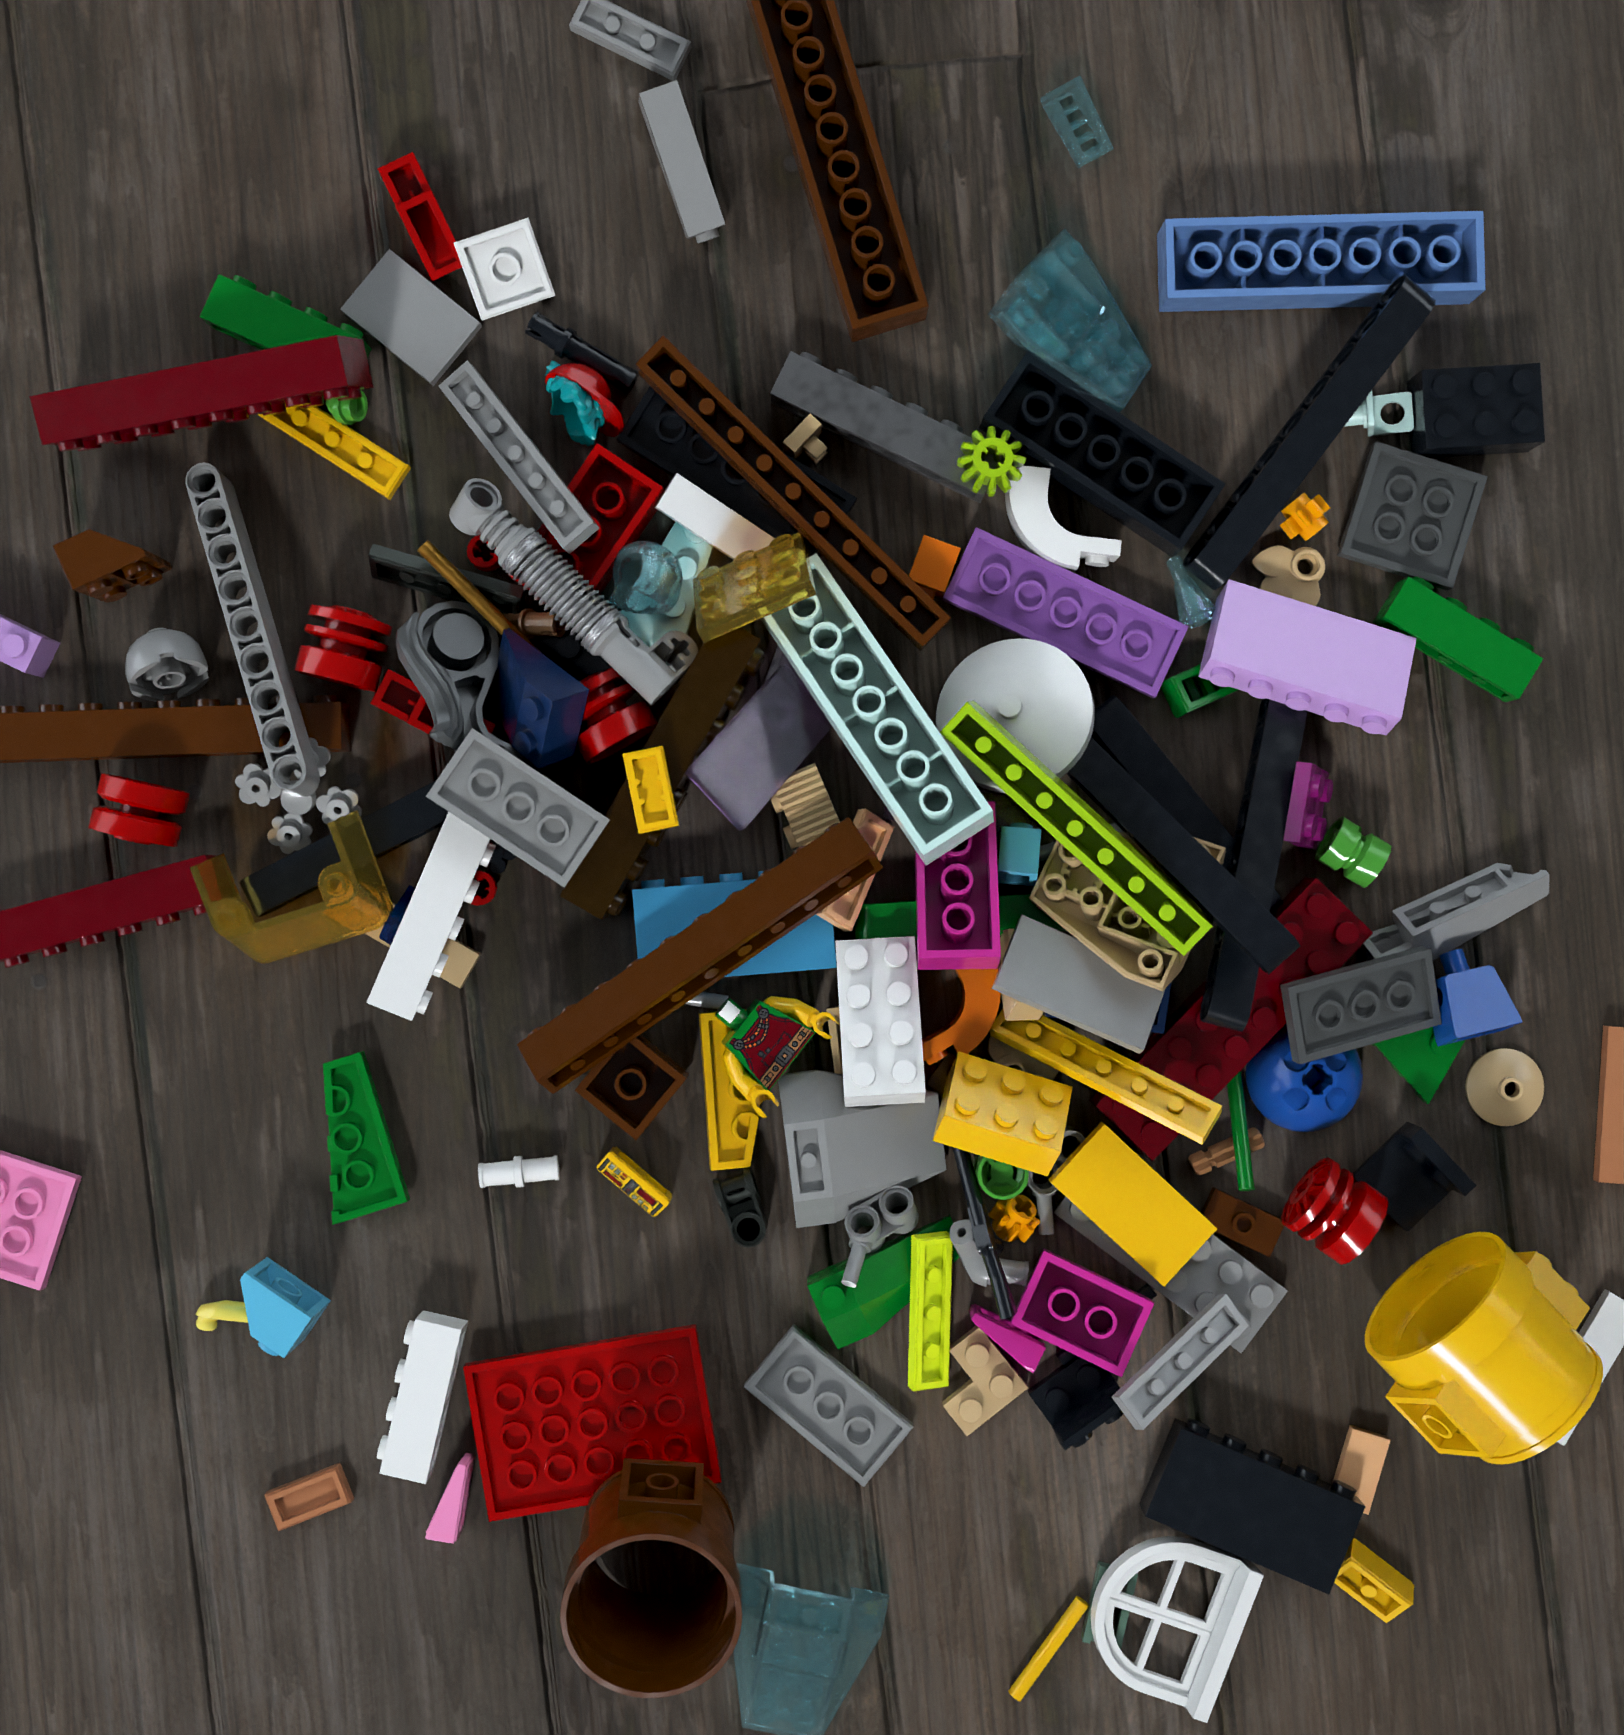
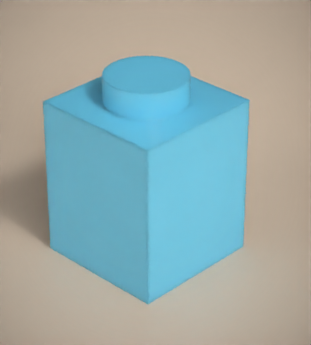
(1019, 854)

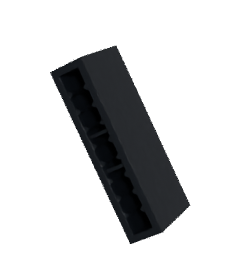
(1252, 1504)

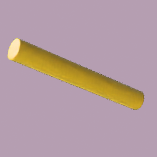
(1048, 1648)

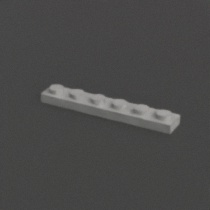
(519, 457)

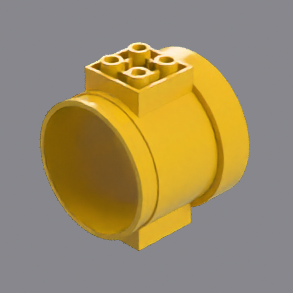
(1485, 1350)

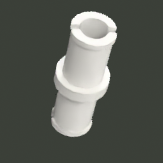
(518, 1171)

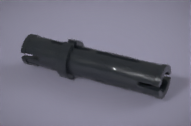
(569, 345)

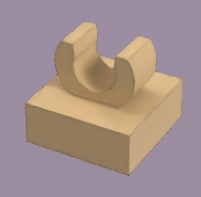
(805, 440)

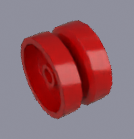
(139, 811)

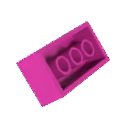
(960, 906)

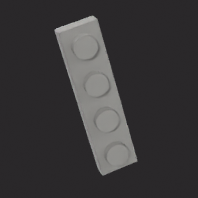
(1180, 1361)

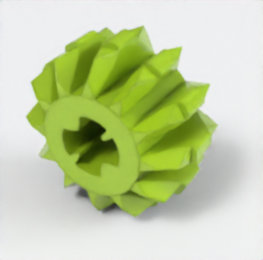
(1002, 453)

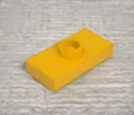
(650, 789)

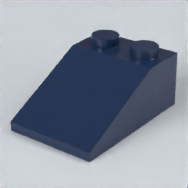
(537, 702)

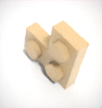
(991, 1384)

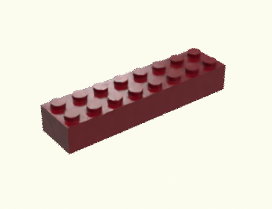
(203, 394)
(1210, 1055)

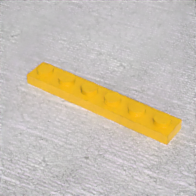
(1111, 1074)

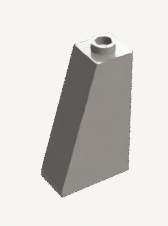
(681, 161)

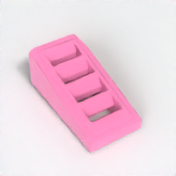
(451, 1511)

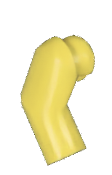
(225, 1310)

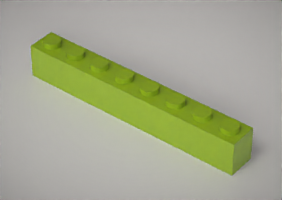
(1077, 827)

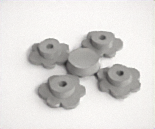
(295, 806)

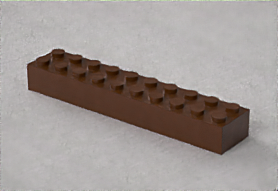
(840, 165)

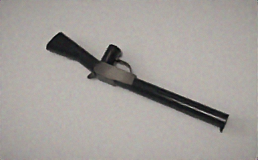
(986, 1243)

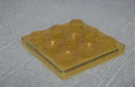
(752, 586)

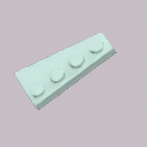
(694, 557)

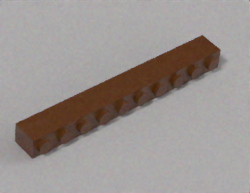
(792, 493)
(157, 731)
(699, 956)

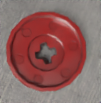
(343, 647)
(608, 719)
(1335, 1211)

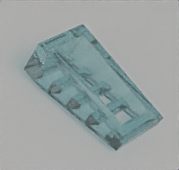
(1083, 102)

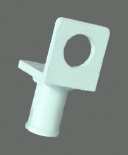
(1369, 414)

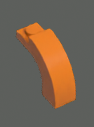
(973, 1019)

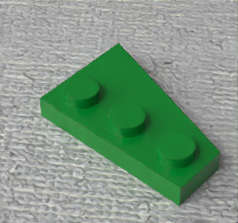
(1420, 1060)

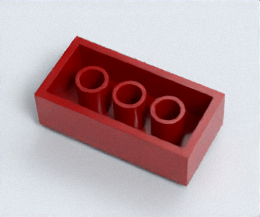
(620, 504)

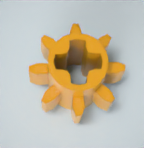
(1305, 516)
(1014, 1218)

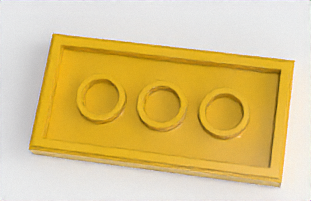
(1132, 1204)

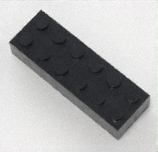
(1102, 455)

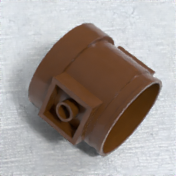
(650, 1641)

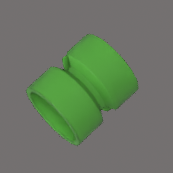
(1357, 854)
(999, 1179)

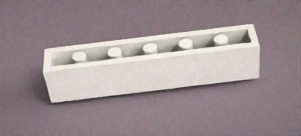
(431, 919)

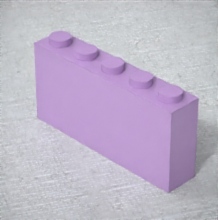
(1308, 658)

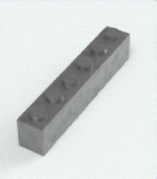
(875, 421)

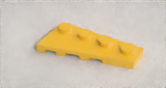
(729, 1114)

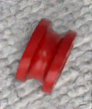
(479, 562)
(479, 900)

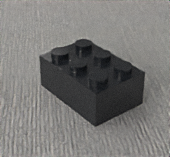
(1477, 410)

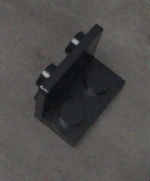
(1412, 1175)
(1077, 1401)

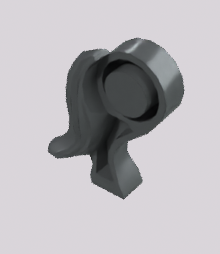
(452, 664)

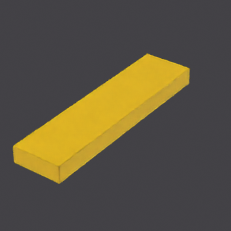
(343, 447)

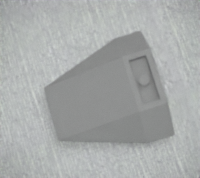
(851, 1153)

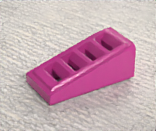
(1019, 1344)

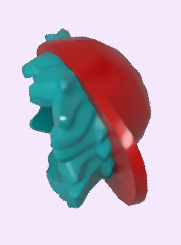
(583, 400)

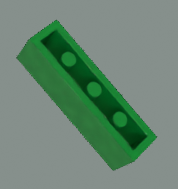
(265, 320)
(1459, 639)

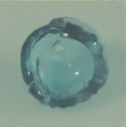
(656, 578)

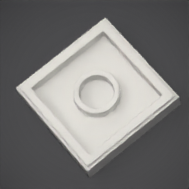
(504, 269)

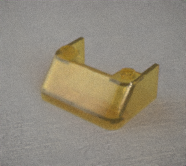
(351, 905)

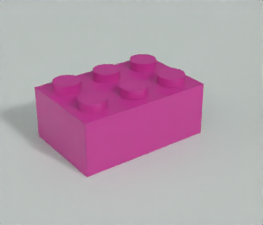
(1082, 1312)

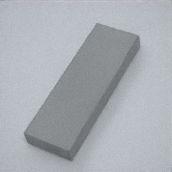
(631, 36)

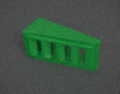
(1184, 696)

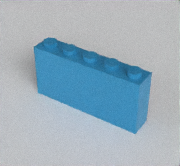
(671, 909)

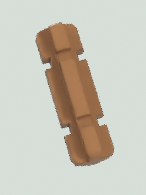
(1222, 1153)

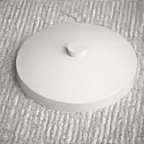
(1030, 693)

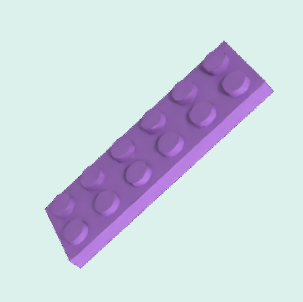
(1065, 611)

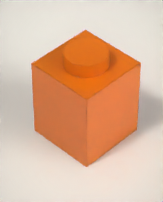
(934, 565)

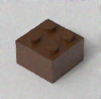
(633, 1085)

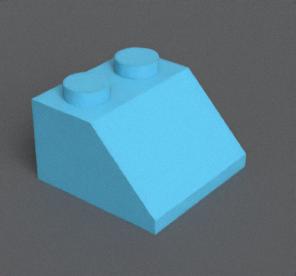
(279, 1307)

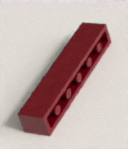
(99, 910)

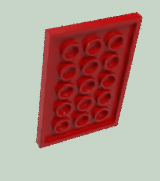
(570, 1414)

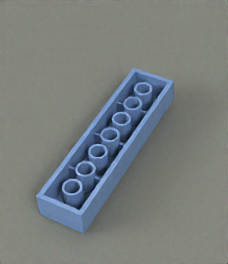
(1317, 260)

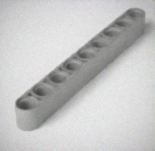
(264, 642)

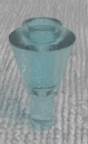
(1192, 603)

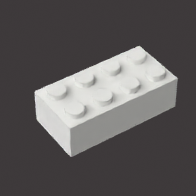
(880, 1021)

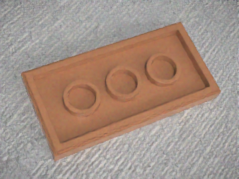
(1610, 1114)

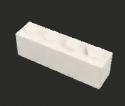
(423, 1396)

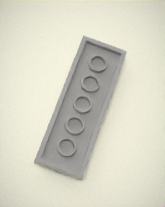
(1207, 1273)

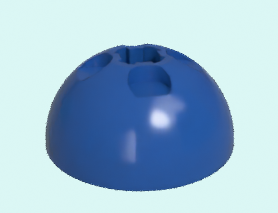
(1285, 1090)

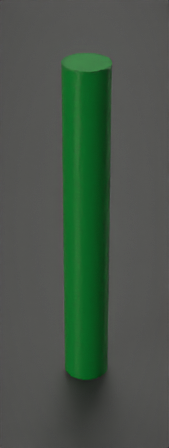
(1240, 1134)

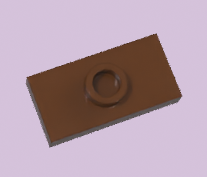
(1242, 1221)

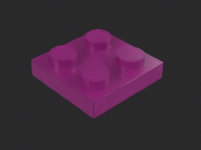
(1309, 793)

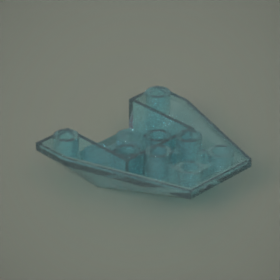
(1072, 323)
(800, 1652)

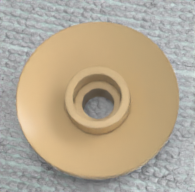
(1487, 1084)

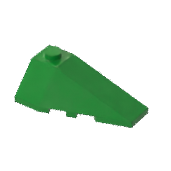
(880, 1291)

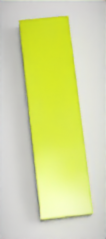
(930, 1310)

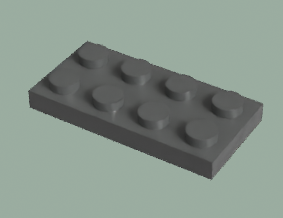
(1361, 1004)

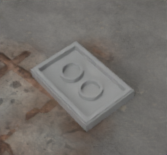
(411, 317)

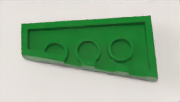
(360, 1146)

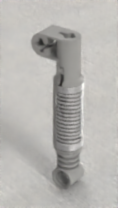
(602, 630)

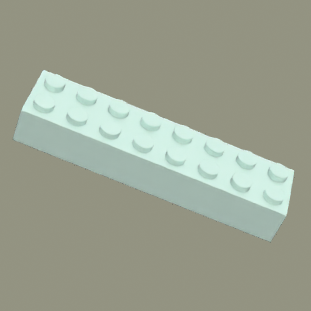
(879, 719)

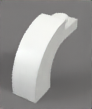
(1041, 533)

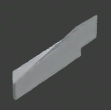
(1458, 911)

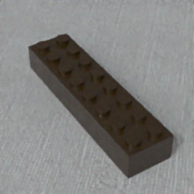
(684, 731)

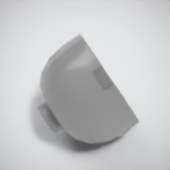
(164, 664)

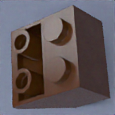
(107, 566)

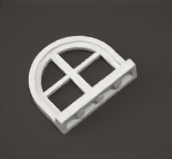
(1216, 1633)

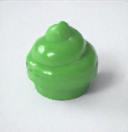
(348, 411)

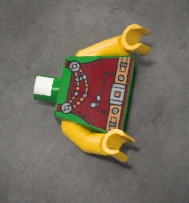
(766, 1042)

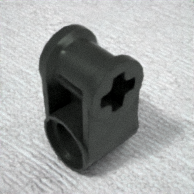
(741, 1205)

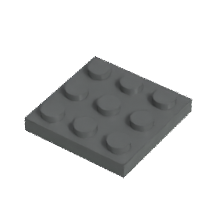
(1412, 515)

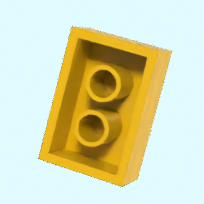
(1003, 1114)

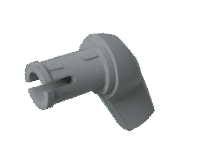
(964, 1244)

